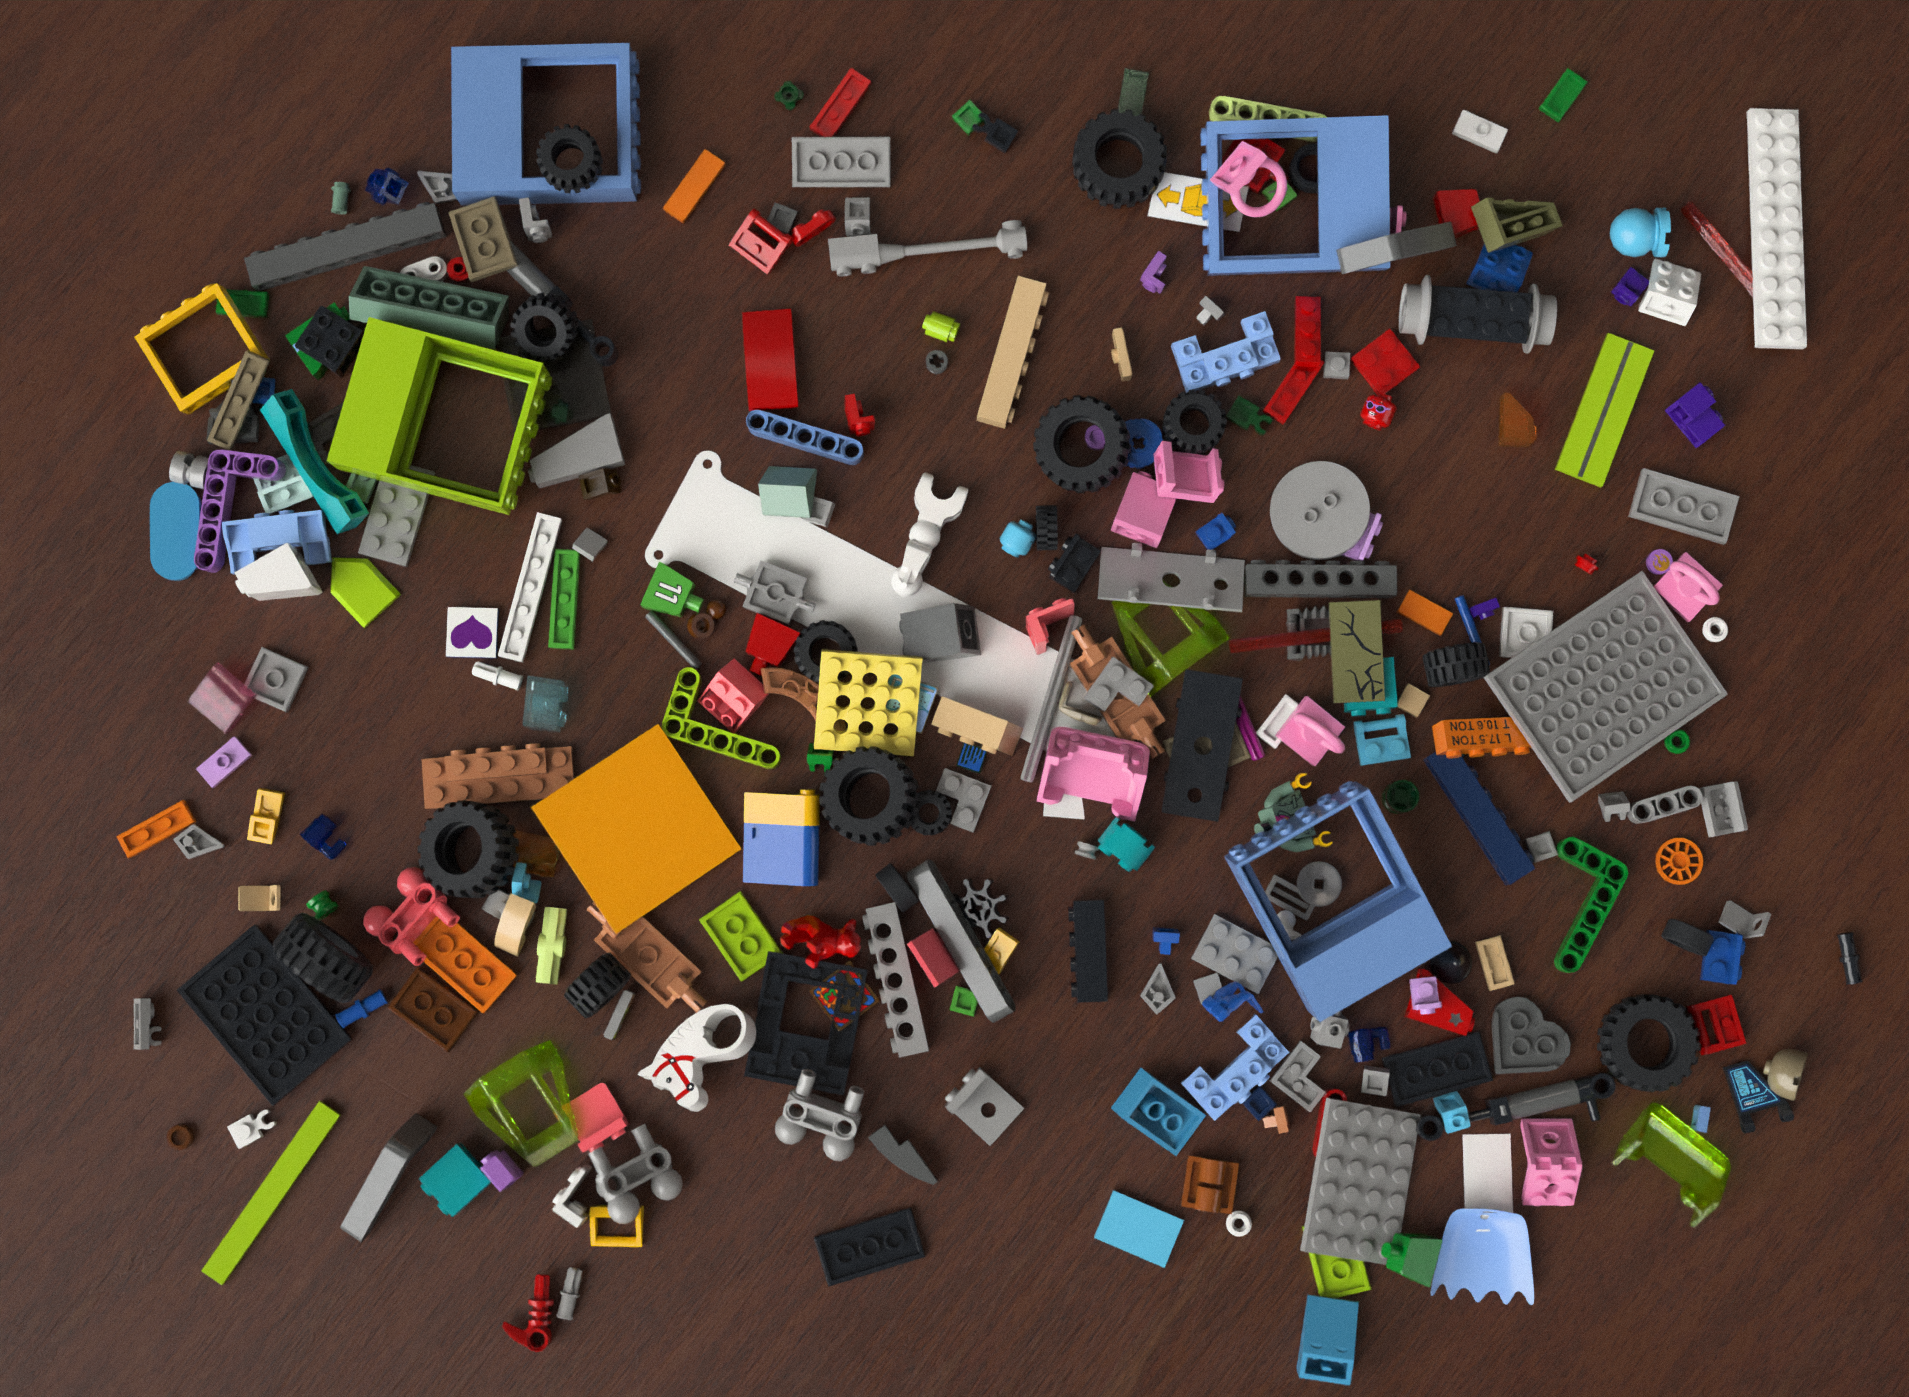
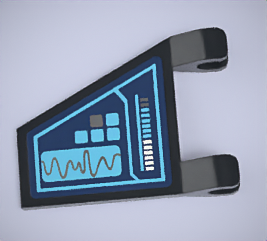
(1753, 1094)

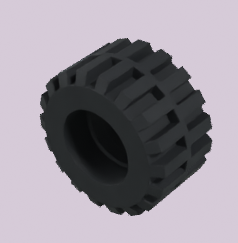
(560, 141)
(533, 341)
(1198, 402)
(810, 636)
(1456, 664)
(597, 985)

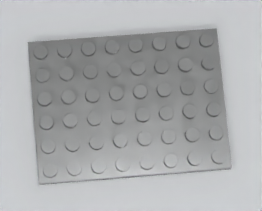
(1605, 686)

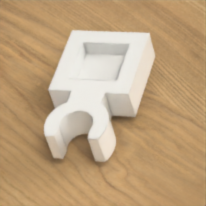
(249, 1129)

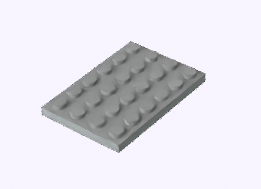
(1359, 1180)

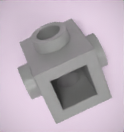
(1330, 1031)

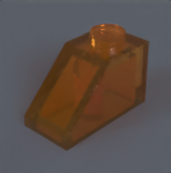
(1515, 423)

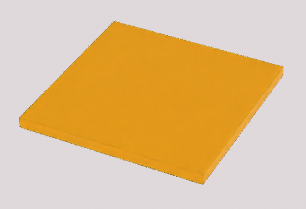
(636, 828)

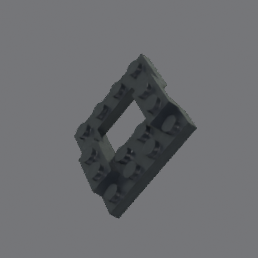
(783, 1055)

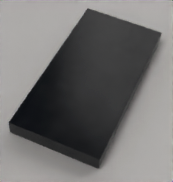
(1437, 1069)
(869, 1246)

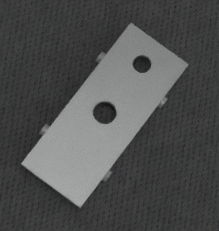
(1138, 576)

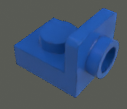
(1216, 531)

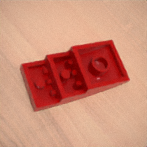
(770, 359)

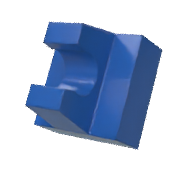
(1165, 937)

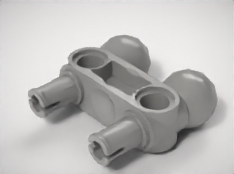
(822, 1116)
(665, 1182)

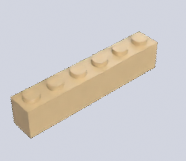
(1011, 352)

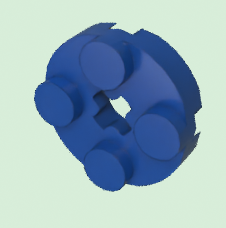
(1152, 438)

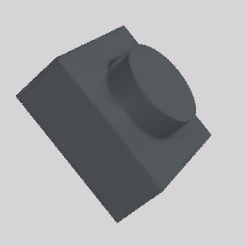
(782, 217)

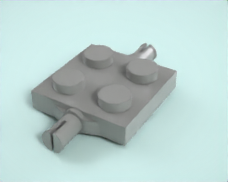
(775, 592)

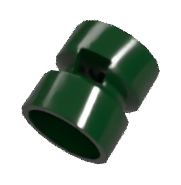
(1400, 797)

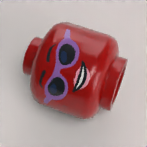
(1378, 411)

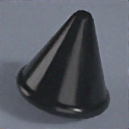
(1452, 964)

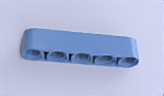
(795, 428)

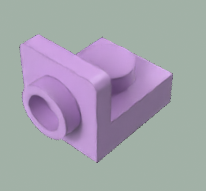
(1424, 995)

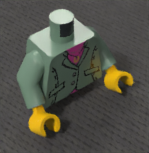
(1283, 804)

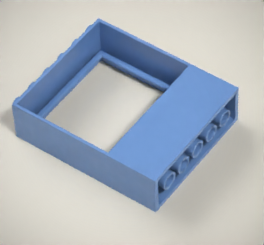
(490, 123)
(1350, 190)
(1362, 944)

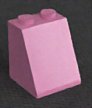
(1143, 512)

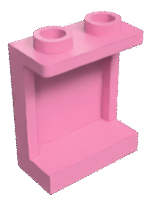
(1188, 474)

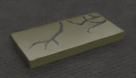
(1356, 651)

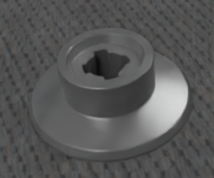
(1331, 884)

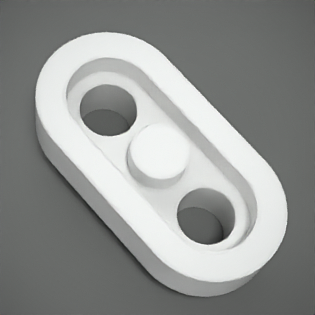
(422, 269)

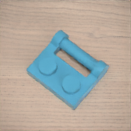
(1382, 748)

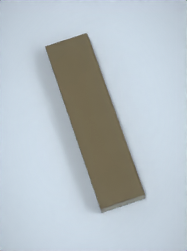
(238, 400)

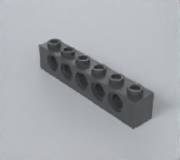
(1382, 570)

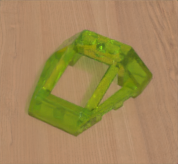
(1182, 656)
(510, 1074)

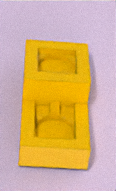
(266, 816)

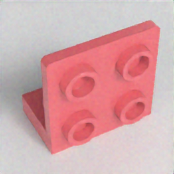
(1040, 618)

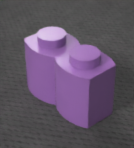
(500, 1169)

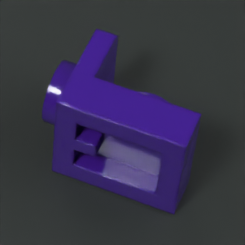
(1630, 287)

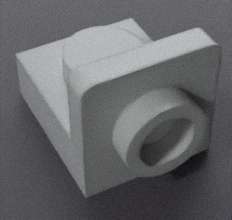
(857, 216)

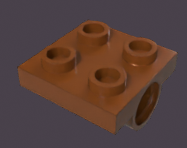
(1209, 1184)

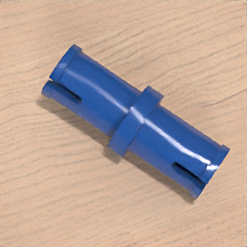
(361, 1008)

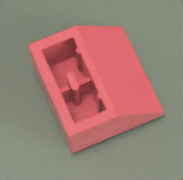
(733, 695)

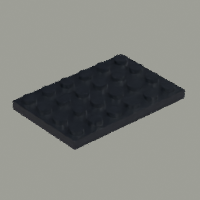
(264, 1015)

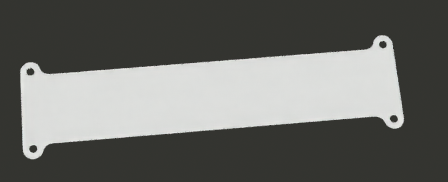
(725, 533)

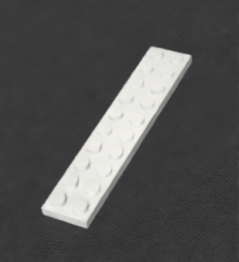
(1776, 229)

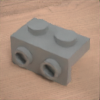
(1723, 809)

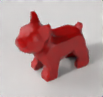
(821, 938)

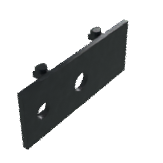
(1205, 710)

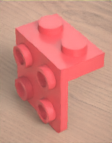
(597, 1117)

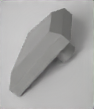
(438, 185)
(196, 842)
(1158, 991)

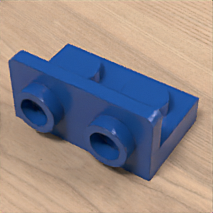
(1723, 958)

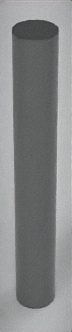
(673, 640)

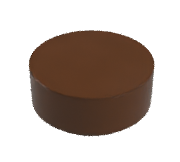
(180, 1137)

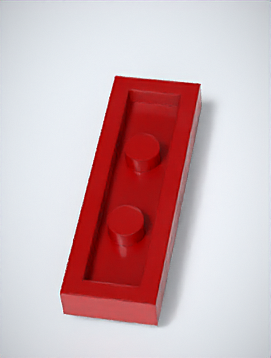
(840, 104)
(1307, 331)
(1290, 392)

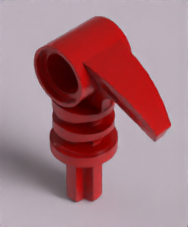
(539, 1319)

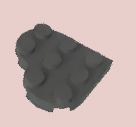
(1525, 1040)

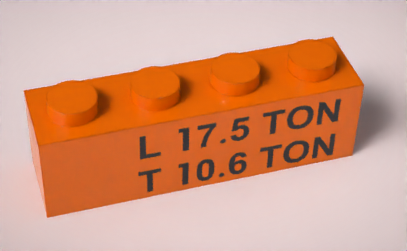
(1479, 737)

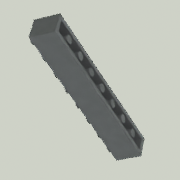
(345, 247)

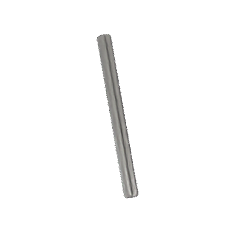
(1050, 700)

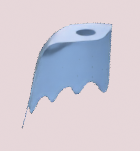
(1485, 1259)

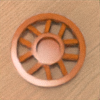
(1679, 861)

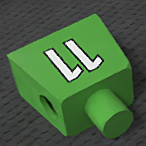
(670, 593)

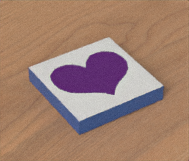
(472, 632)

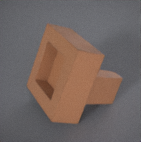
(1279, 1119)

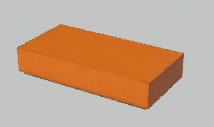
(1424, 612)

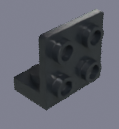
(330, 341)

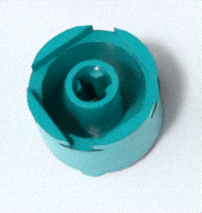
(1125, 844)

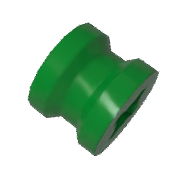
(322, 905)

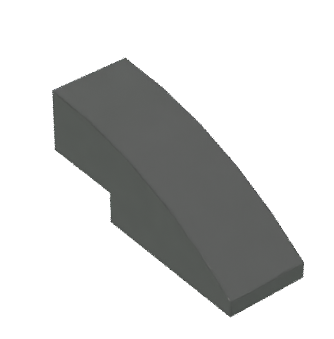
(902, 1155)

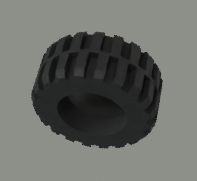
(1130, 129)
(1059, 420)
(843, 778)
(439, 845)
(323, 957)
(1681, 1042)

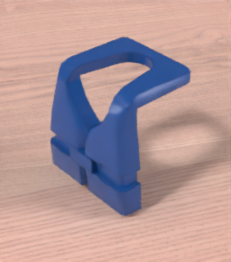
(1224, 1001)

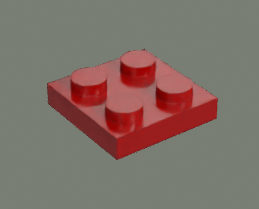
(1385, 363)

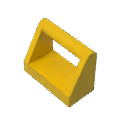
(614, 1241)

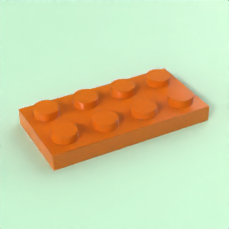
(465, 963)

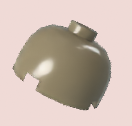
(1786, 1072)

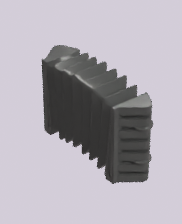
(1307, 621)

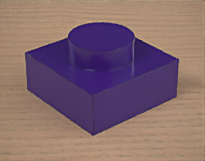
(1485, 609)

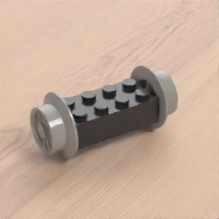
(1477, 314)

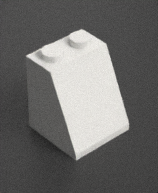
(278, 576)

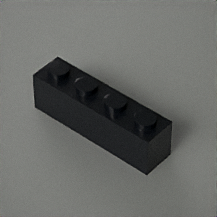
(1089, 951)

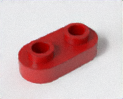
(820, 221)

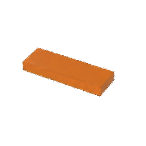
(694, 186)
(156, 829)

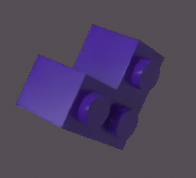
(1695, 416)

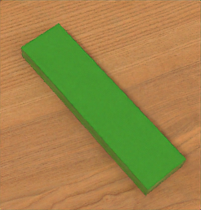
(564, 599)

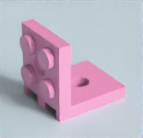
(1550, 1163)

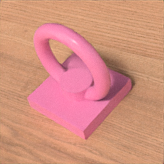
(1240, 170)
(1688, 587)
(1311, 732)

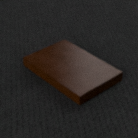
(433, 1009)

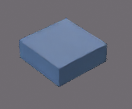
(1700, 1118)

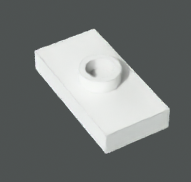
(1479, 131)

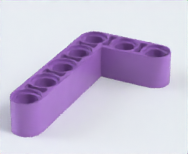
(224, 499)

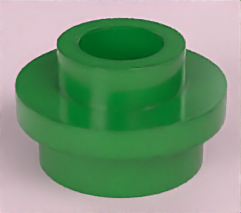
(1684, 742)

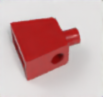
(1455, 207)
(769, 643)

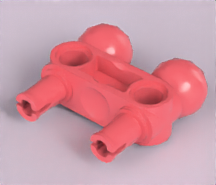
(410, 916)

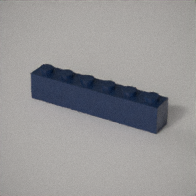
(1481, 816)

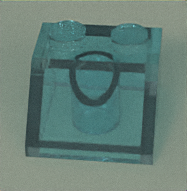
(544, 704)

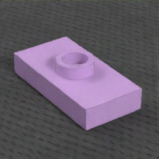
(224, 762)

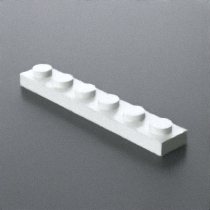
(530, 587)

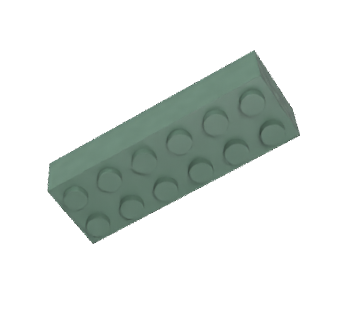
(430, 306)

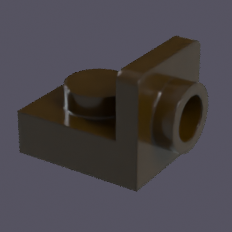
(600, 483)

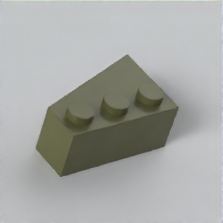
(1513, 222)

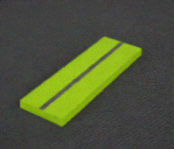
(1604, 410)

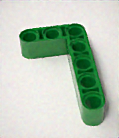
(1591, 902)

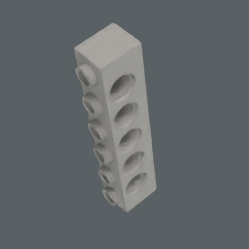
(917, 1041)

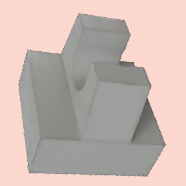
(1210, 310)
(1613, 803)

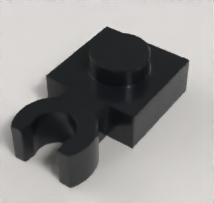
(998, 134)

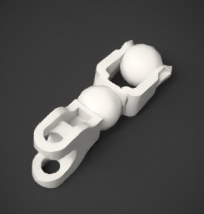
(925, 533)

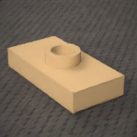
(1120, 354)
(1494, 963)

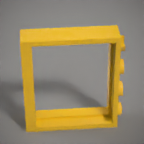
(171, 318)

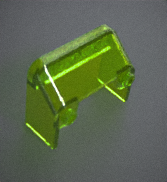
(1681, 1155)

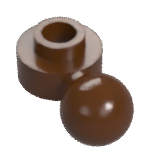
(714, 610)

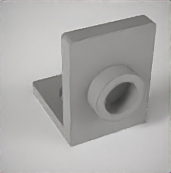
(1742, 921)

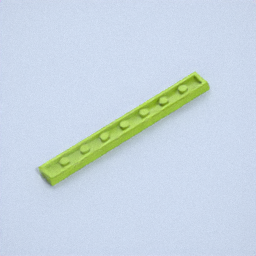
(271, 1193)

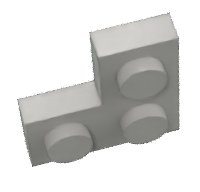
(1114, 679)
(970, 794)
(1292, 1077)

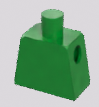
(1413, 1256)

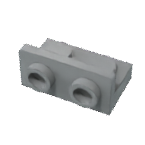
(535, 229)

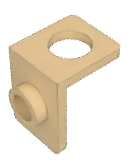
(259, 898)

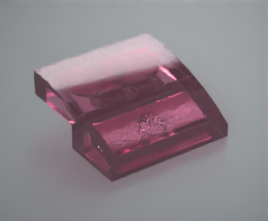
(222, 697)

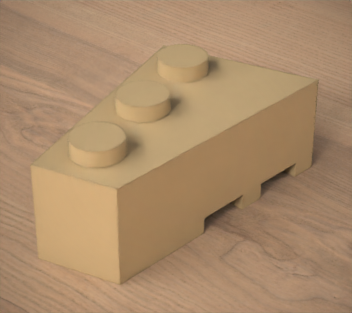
(976, 727)

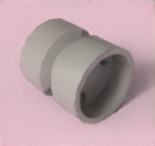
(186, 469)

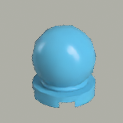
(1639, 231)

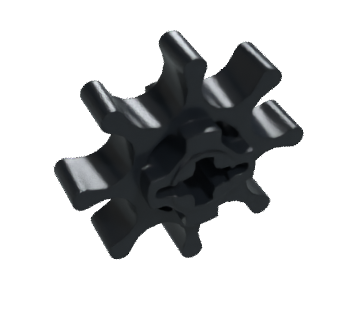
(987, 900)

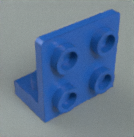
(1500, 269)

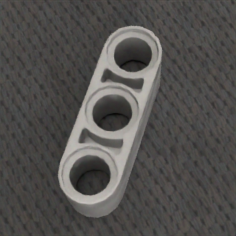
(1675, 801)

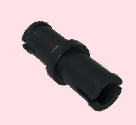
(1849, 958)

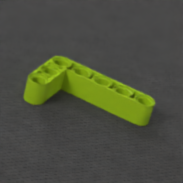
(711, 733)

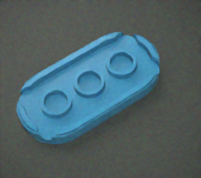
(174, 530)

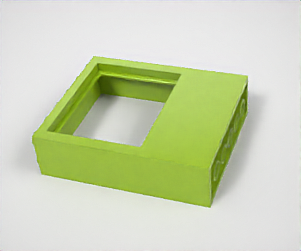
(390, 401)

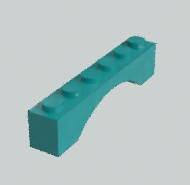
(289, 423)

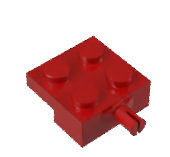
(1262, 174)

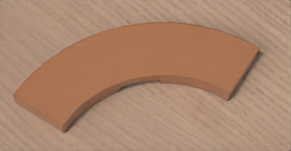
(796, 686)

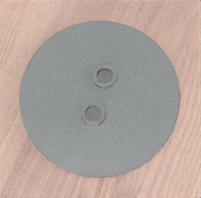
(1320, 510)

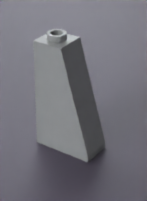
(580, 453)

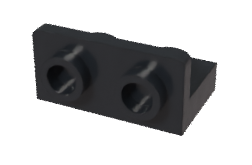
(1074, 563)

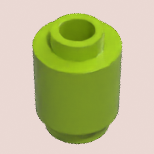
(941, 327)

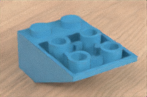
(1328, 1340)

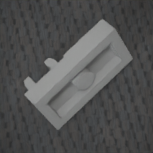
(142, 1018)

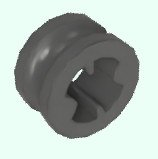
(941, 356)

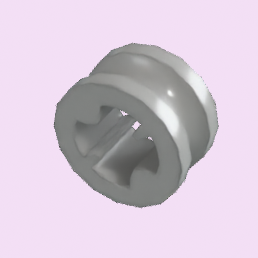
(1086, 850)

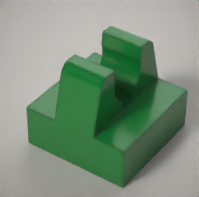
(819, 756)

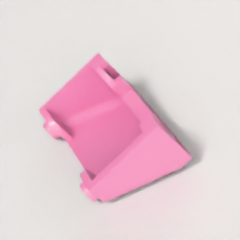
(1094, 769)

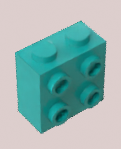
(1381, 707)
(455, 1180)

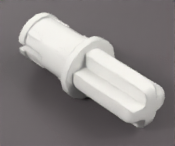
(497, 675)

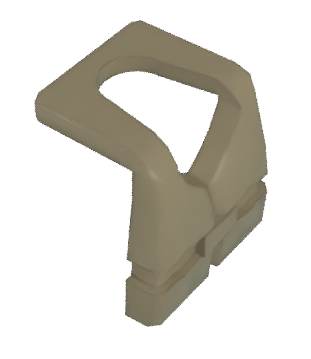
(1077, 714)

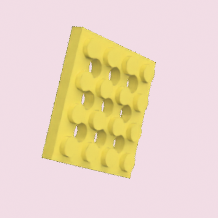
(881, 691)

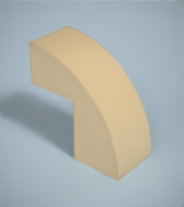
(513, 924)

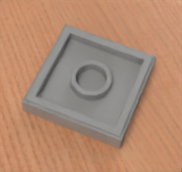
(275, 679)

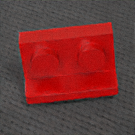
(857, 424)

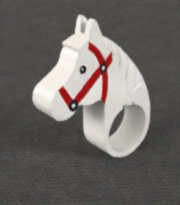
(689, 1047)

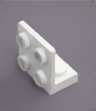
(1671, 292)
(572, 1211)

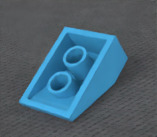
(1158, 1111)

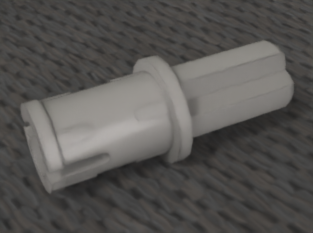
(569, 1293)

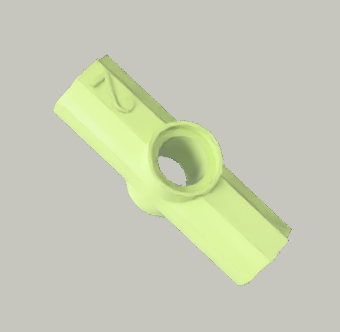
(551, 945)

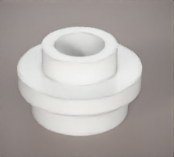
(1722, 629)
(1247, 1223)

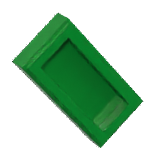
(1563, 95)
(248, 302)

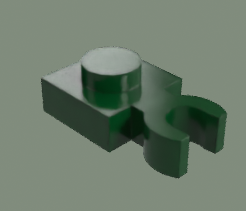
(1245, 414)

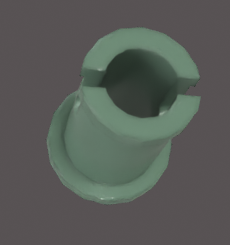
(340, 197)

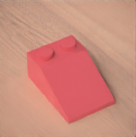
(933, 957)

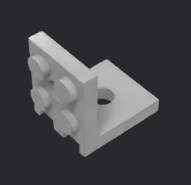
(975, 1092)

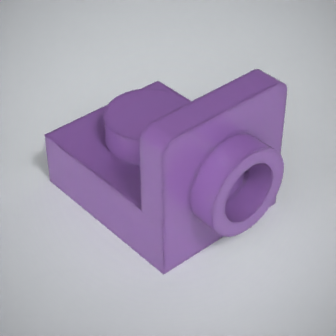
(1155, 268)

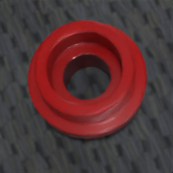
(458, 277)
(1586, 563)

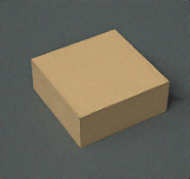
(1412, 700)

